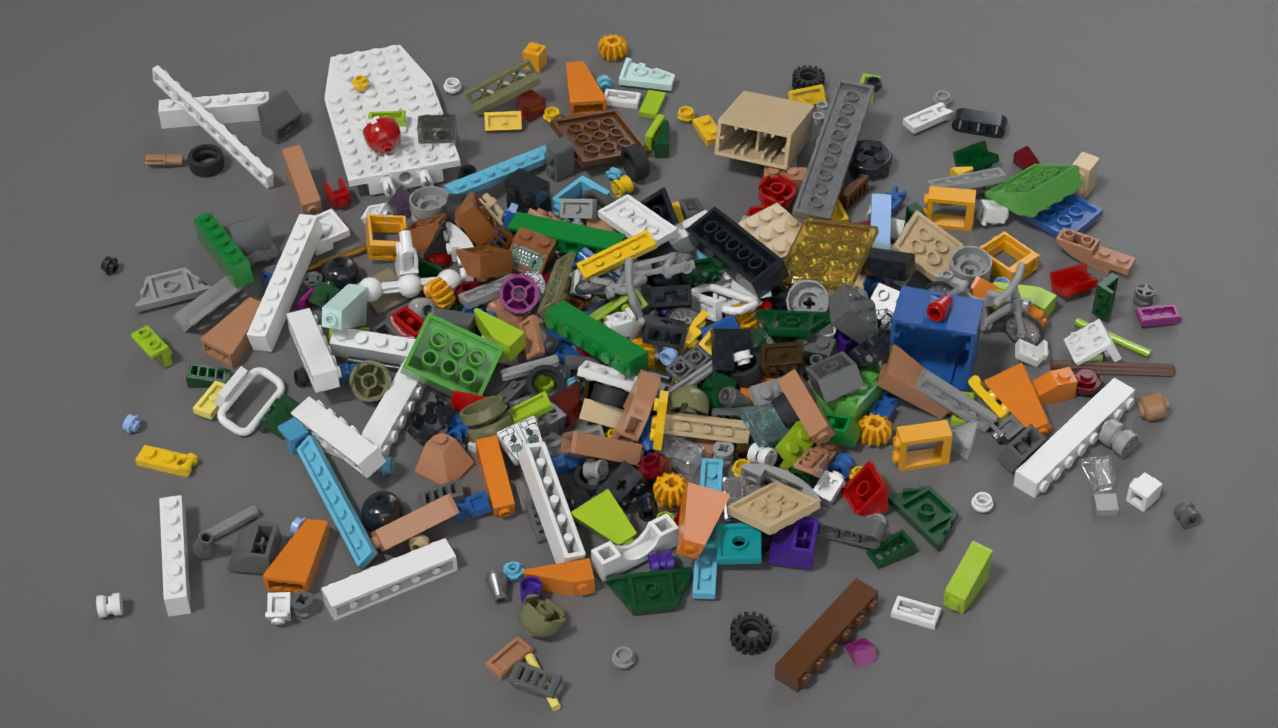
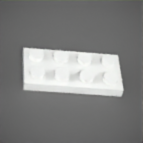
(633, 217)

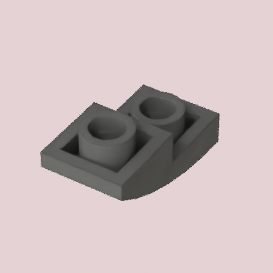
(690, 362)

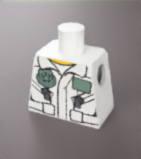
(514, 437)

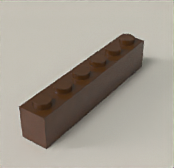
(826, 635)

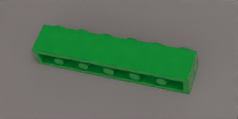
(568, 235)
(223, 250)
(596, 339)

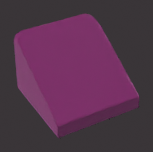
(303, 303)
(861, 651)

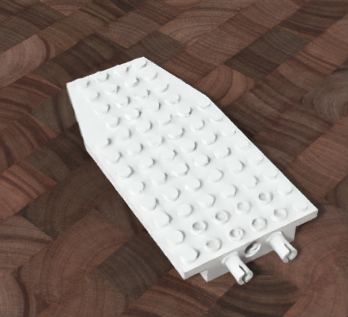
(393, 85)

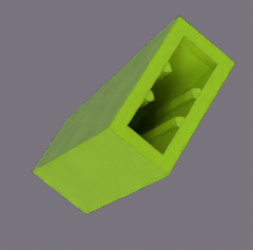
(605, 519)
(968, 577)

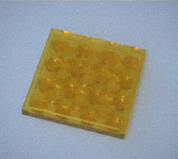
(829, 252)

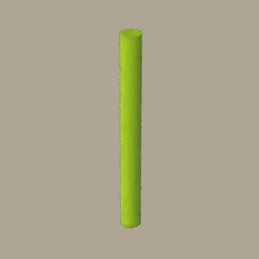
(1119, 340)

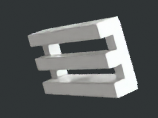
(622, 98)
(915, 615)

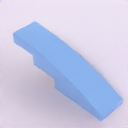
(881, 218)

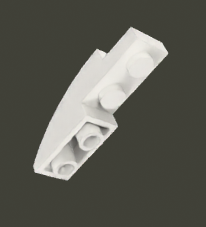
(456, 240)

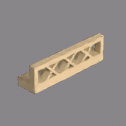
(706, 427)

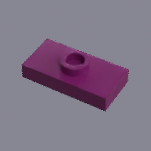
(1158, 315)

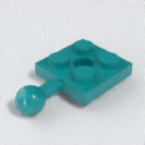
(728, 553)

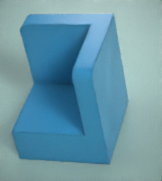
(294, 433)

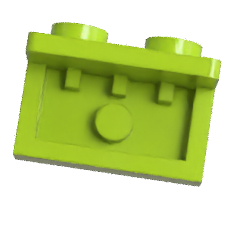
(153, 345)
(793, 445)

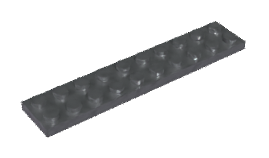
(833, 151)

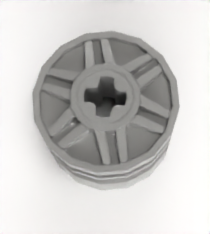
(428, 202)
(970, 262)
(805, 291)

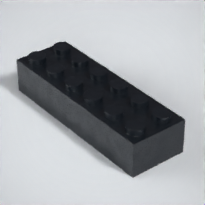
(738, 251)

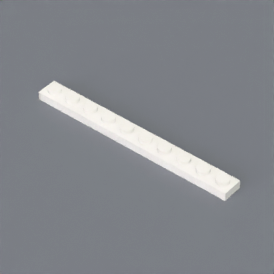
(213, 127)

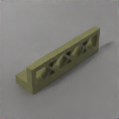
(505, 90)
(558, 283)

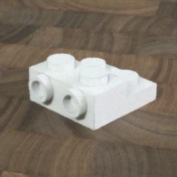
(333, 231)

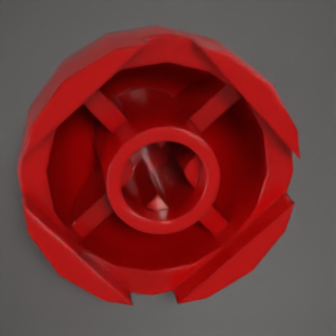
(383, 135)
(777, 190)

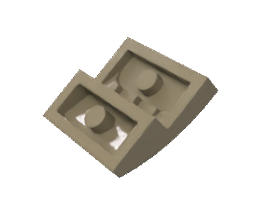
(387, 301)

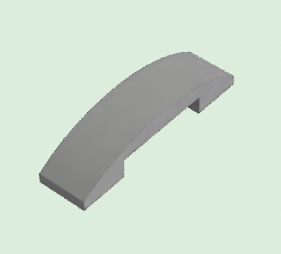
(758, 472)

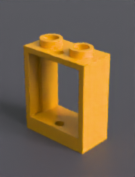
(951, 196)
(379, 248)
(1016, 250)
(922, 433)

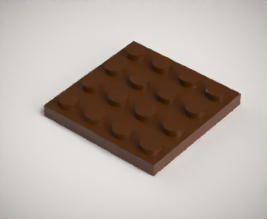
(597, 136)

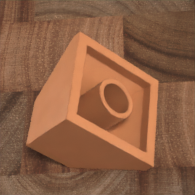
(443, 460)

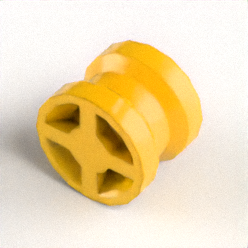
(622, 186)

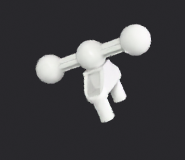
(407, 270)

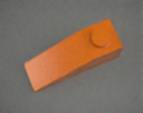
(1056, 386)
(565, 578)

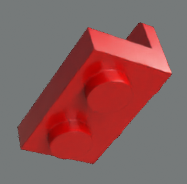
(1072, 280)

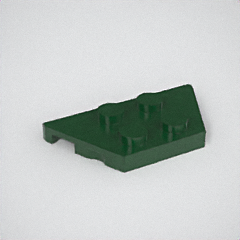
(792, 323)
(925, 512)
(651, 589)

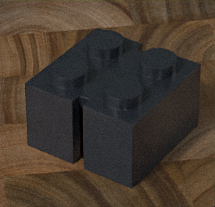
(527, 191)

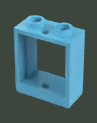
(574, 190)

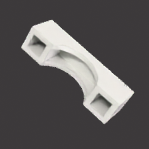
(613, 559)

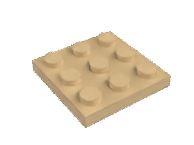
(773, 228)
(928, 243)
(773, 507)

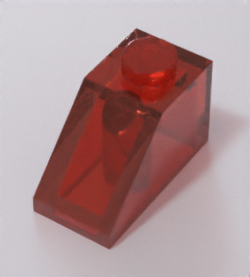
(531, 105)
(568, 402)

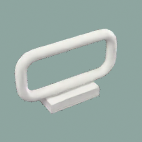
(714, 306)
(235, 388)

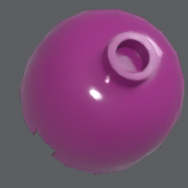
(519, 293)

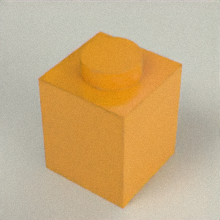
(537, 56)

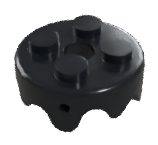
(872, 166)
(433, 420)

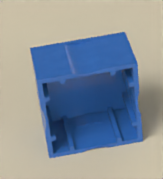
(944, 346)

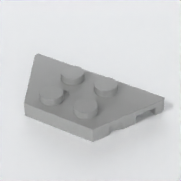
(169, 288)

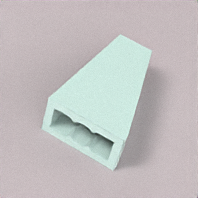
(346, 308)

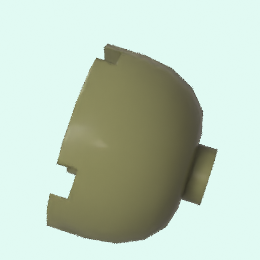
(370, 380)
(689, 400)
(541, 617)

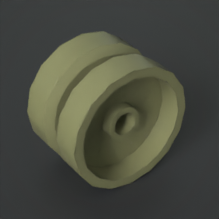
(485, 418)

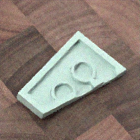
(642, 76)

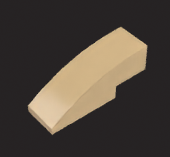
(600, 413)

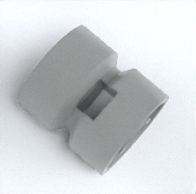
(1116, 436)

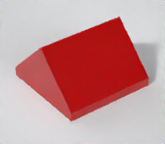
(867, 492)

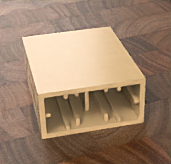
(764, 130)

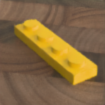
(616, 255)

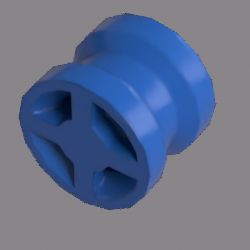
(842, 464)

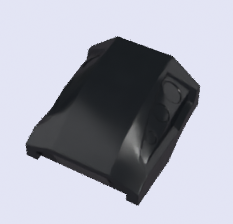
(870, 351)

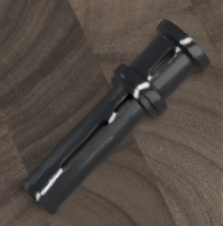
(647, 503)

